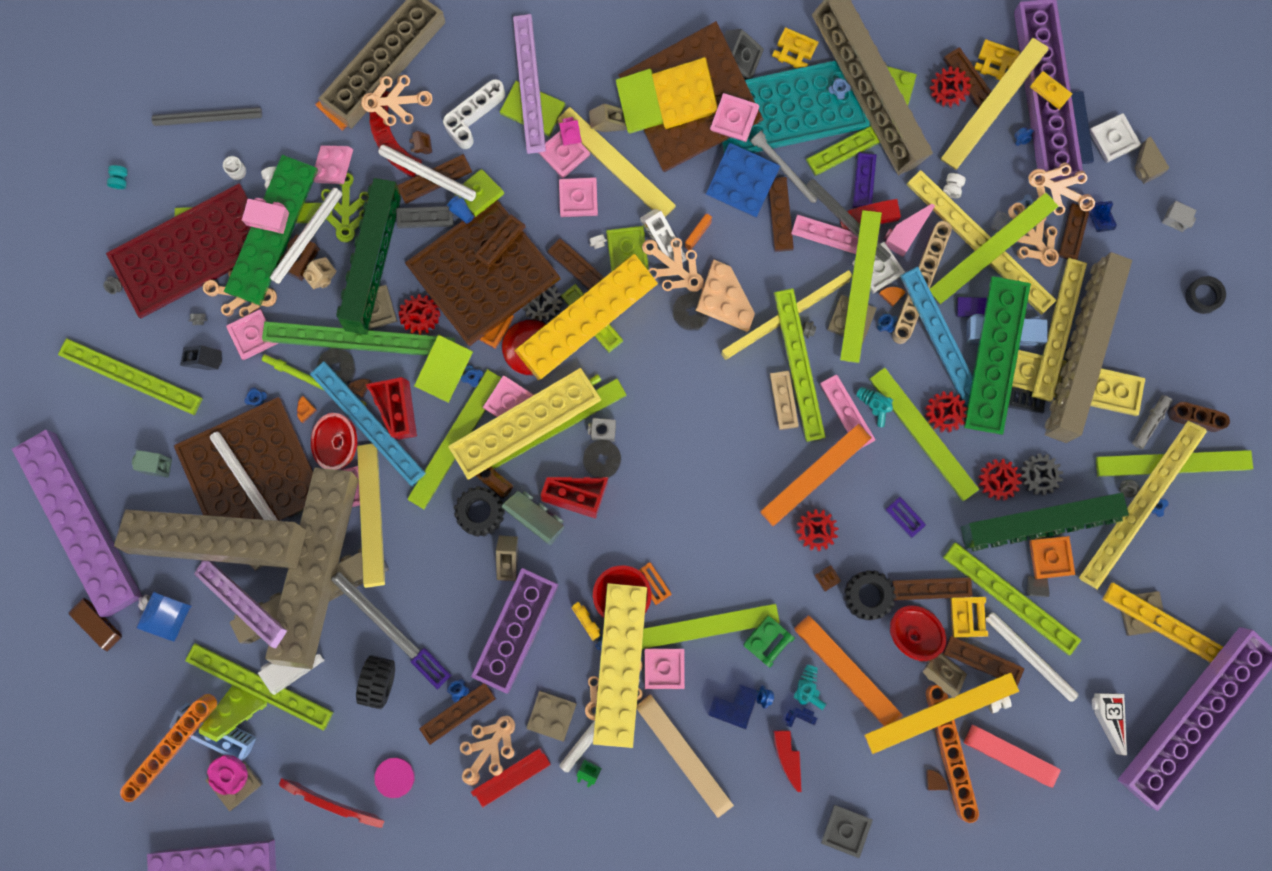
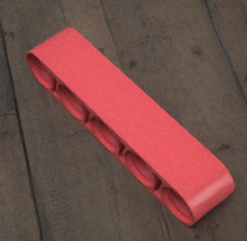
(1012, 756)

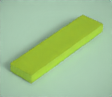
(842, 151)
(607, 336)

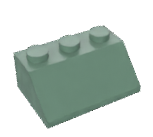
(534, 517)

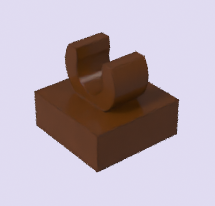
(421, 143)
(827, 578)

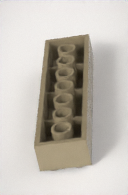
(383, 55)
(350, 567)

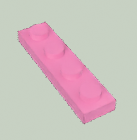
(825, 234)
(844, 405)

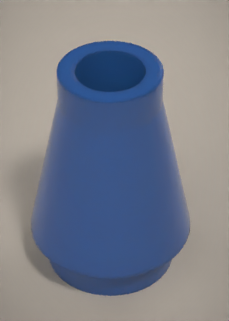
(460, 209)

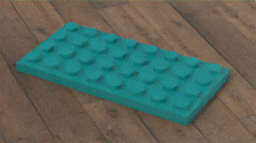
(800, 107)

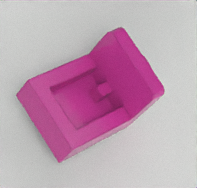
(570, 131)

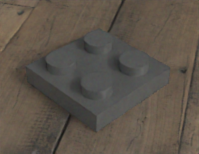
(846, 831)

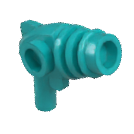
(877, 402)
(806, 689)

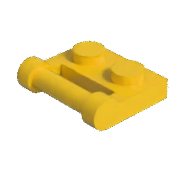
(963, 617)

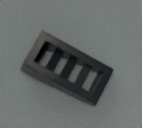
(1025, 406)

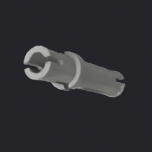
(1156, 415)

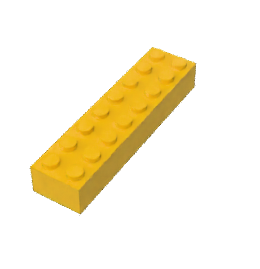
(586, 317)

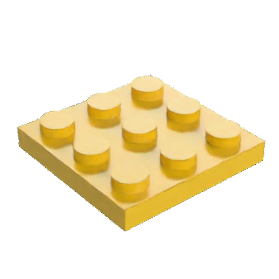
(685, 93)

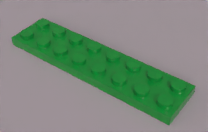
(263, 247)
(997, 355)

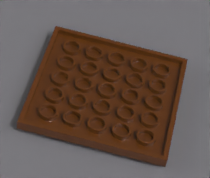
(692, 138)
(469, 292)
(268, 453)

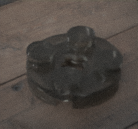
(683, 318)
(346, 362)
(592, 454)

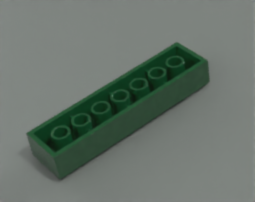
(369, 256)
(1047, 520)

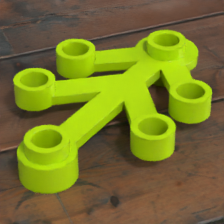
(345, 211)

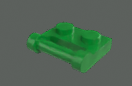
(764, 636)

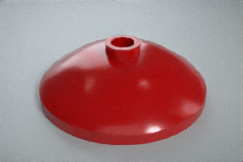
(514, 338)
(333, 441)
(622, 576)
(923, 627)

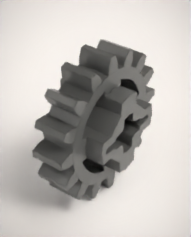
(549, 302)
(1034, 470)

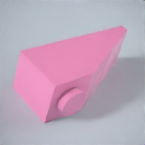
(906, 231)

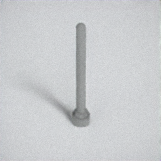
(760, 141)

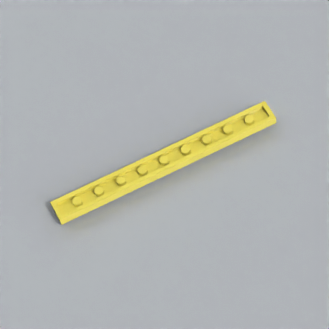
(976, 237)
(1143, 504)

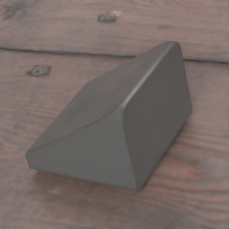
(1037, 587)

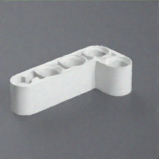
(477, 111)

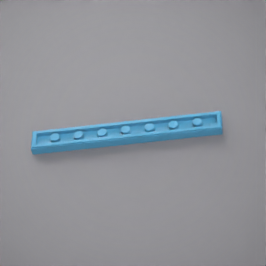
(938, 332)
(368, 423)

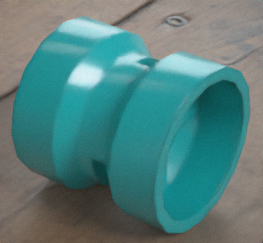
(117, 177)

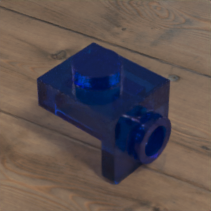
(1102, 216)
(805, 715)

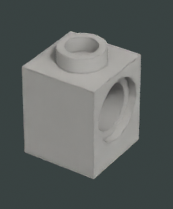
(1179, 216)
(609, 424)

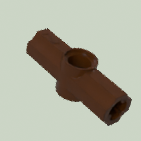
(496, 483)

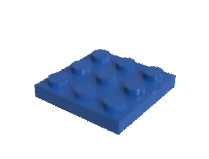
(743, 180)

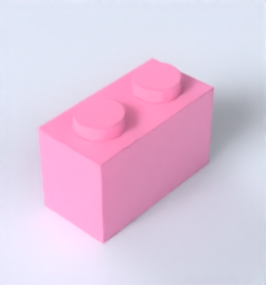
(265, 215)

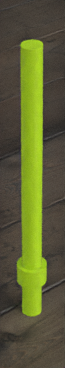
(281, 366)

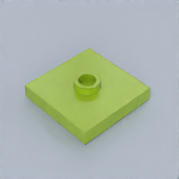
(486, 192)

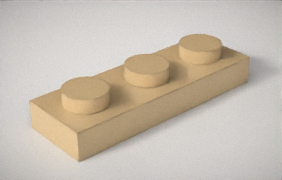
(784, 400)

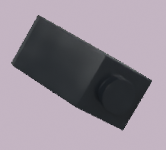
(201, 357)

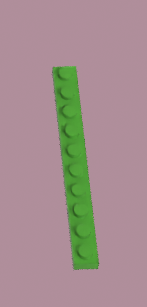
(339, 338)

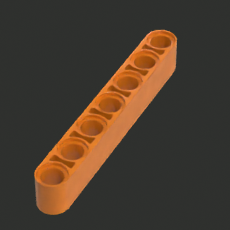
(815, 475)
(847, 671)
(162, 753)
(952, 763)

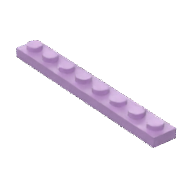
(529, 84)
(241, 603)

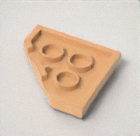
(725, 298)

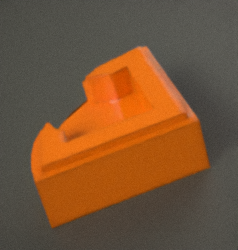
(892, 295)
(304, 409)

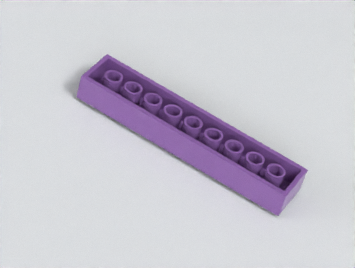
(1054, 129)
(77, 523)
(1198, 718)

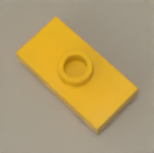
(1051, 90)

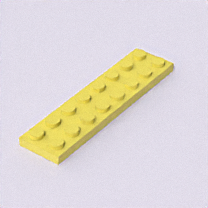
(1113, 389)
(524, 423)
(620, 665)

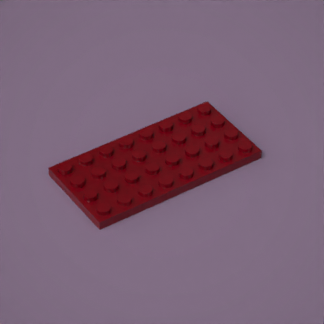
(182, 252)

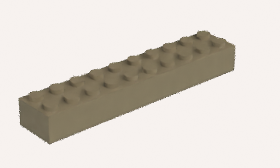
(872, 84)
(1087, 348)
(211, 538)
(310, 584)

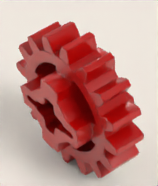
(956, 81)
(412, 319)
(940, 408)
(998, 487)
(824, 536)

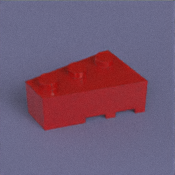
(396, 406)
(575, 494)

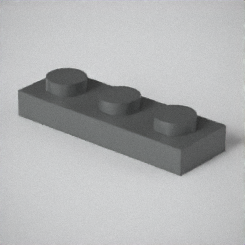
(424, 217)

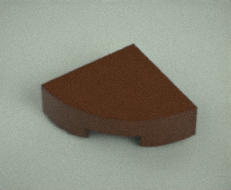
(358, 387)
(935, 781)

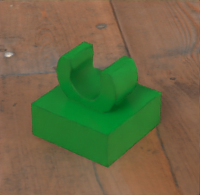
(588, 772)

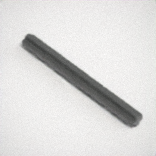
(206, 116)
(843, 215)
(374, 614)

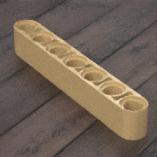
(934, 259)
(684, 756)

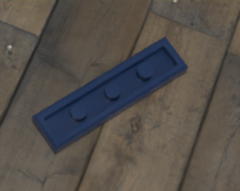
(1082, 127)

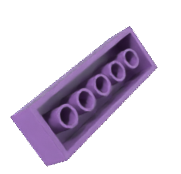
(515, 631)
(228, 857)

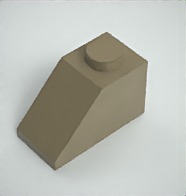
(607, 118)
(1150, 162)
(507, 558)

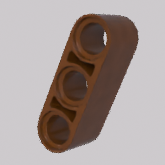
(1207, 416)
(97, 627)

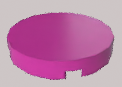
(227, 774)
(394, 777)

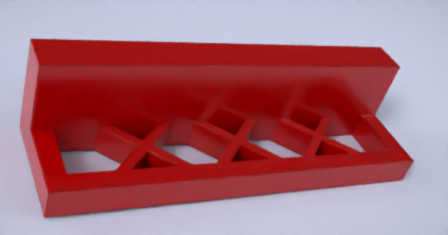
(511, 777)

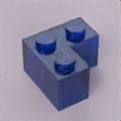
(738, 711)

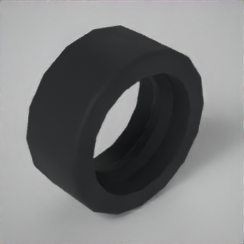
(1218, 288)

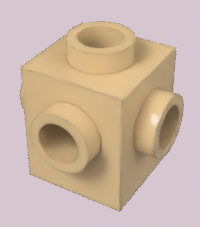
(319, 273)

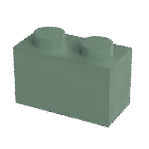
(151, 464)

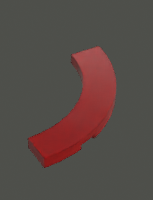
(383, 136)
(329, 804)

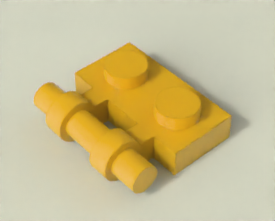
(797, 44)
(998, 55)
(583, 615)

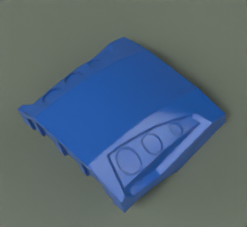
(163, 616)

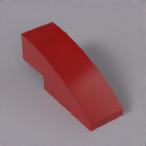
(889, 210)
(788, 758)

